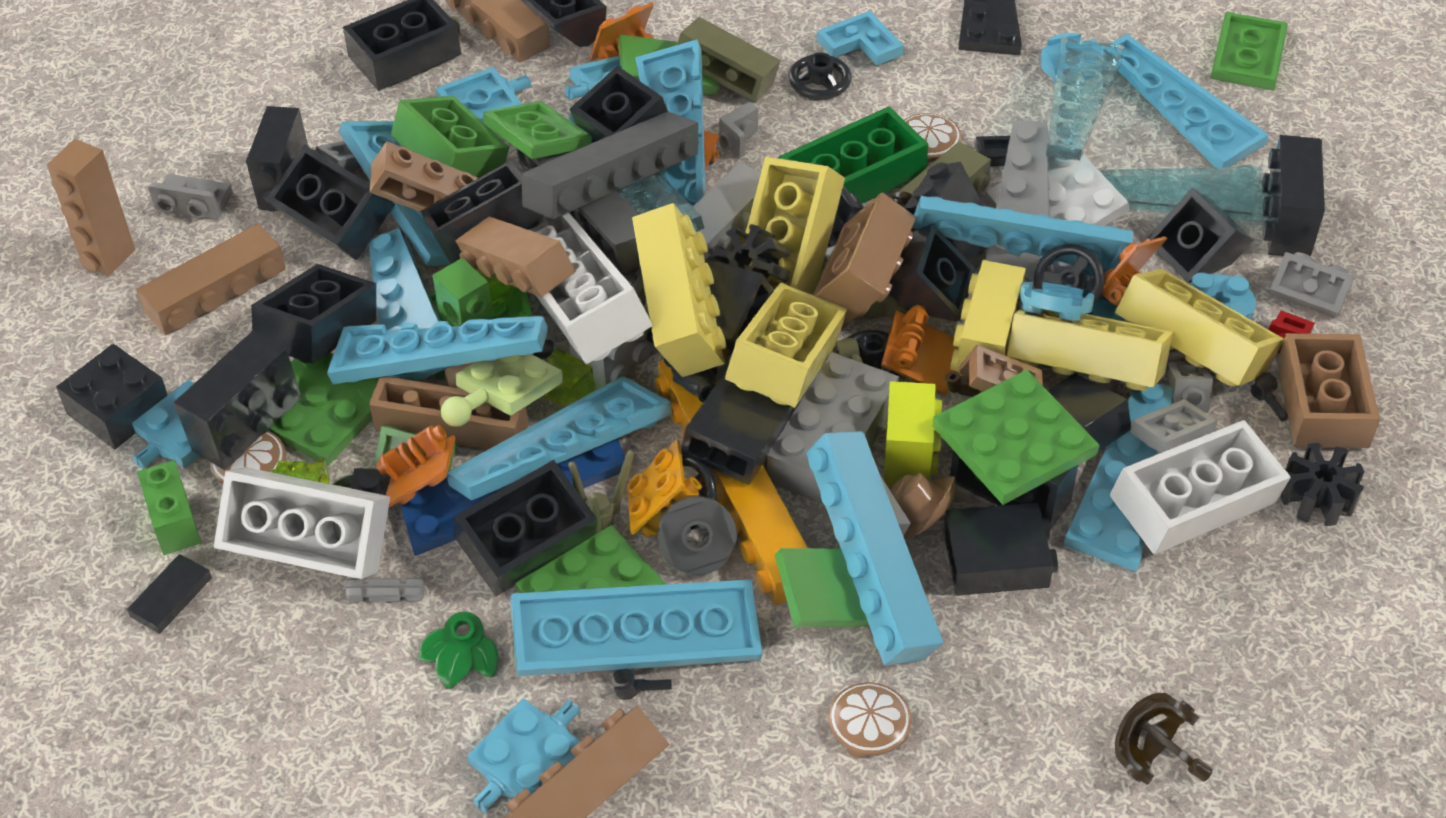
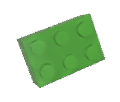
(448, 133)

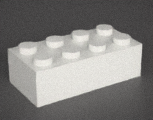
(1199, 486)
(301, 522)

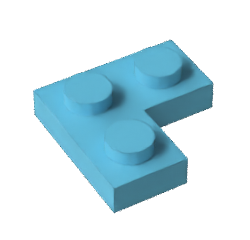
(861, 32)

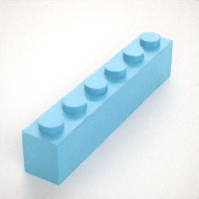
(874, 548)

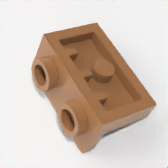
(990, 368)

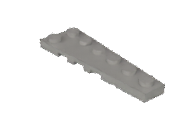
(1024, 186)

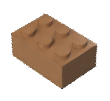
(866, 257)
(1328, 390)

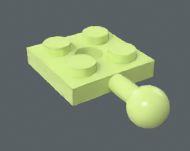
(503, 383)

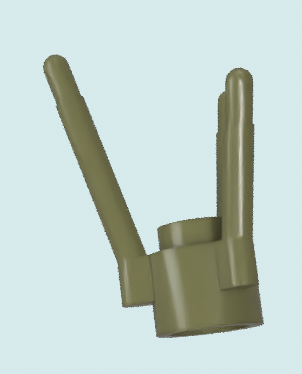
(599, 503)

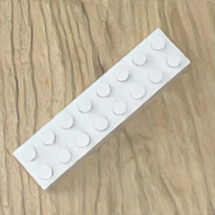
(595, 303)

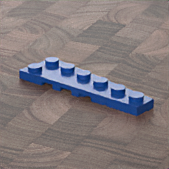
(432, 509)

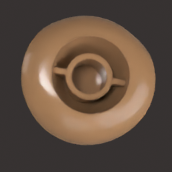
(923, 500)

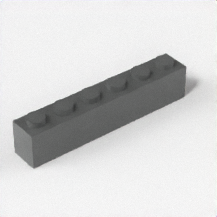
(609, 164)

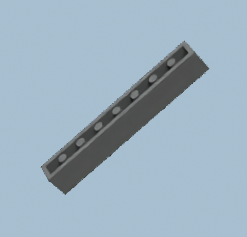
(604, 220)

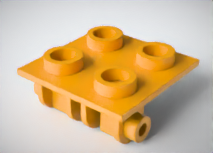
(658, 488)

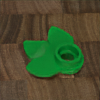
(459, 654)

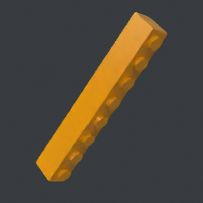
(755, 508)

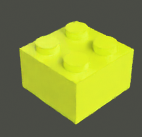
(910, 431)

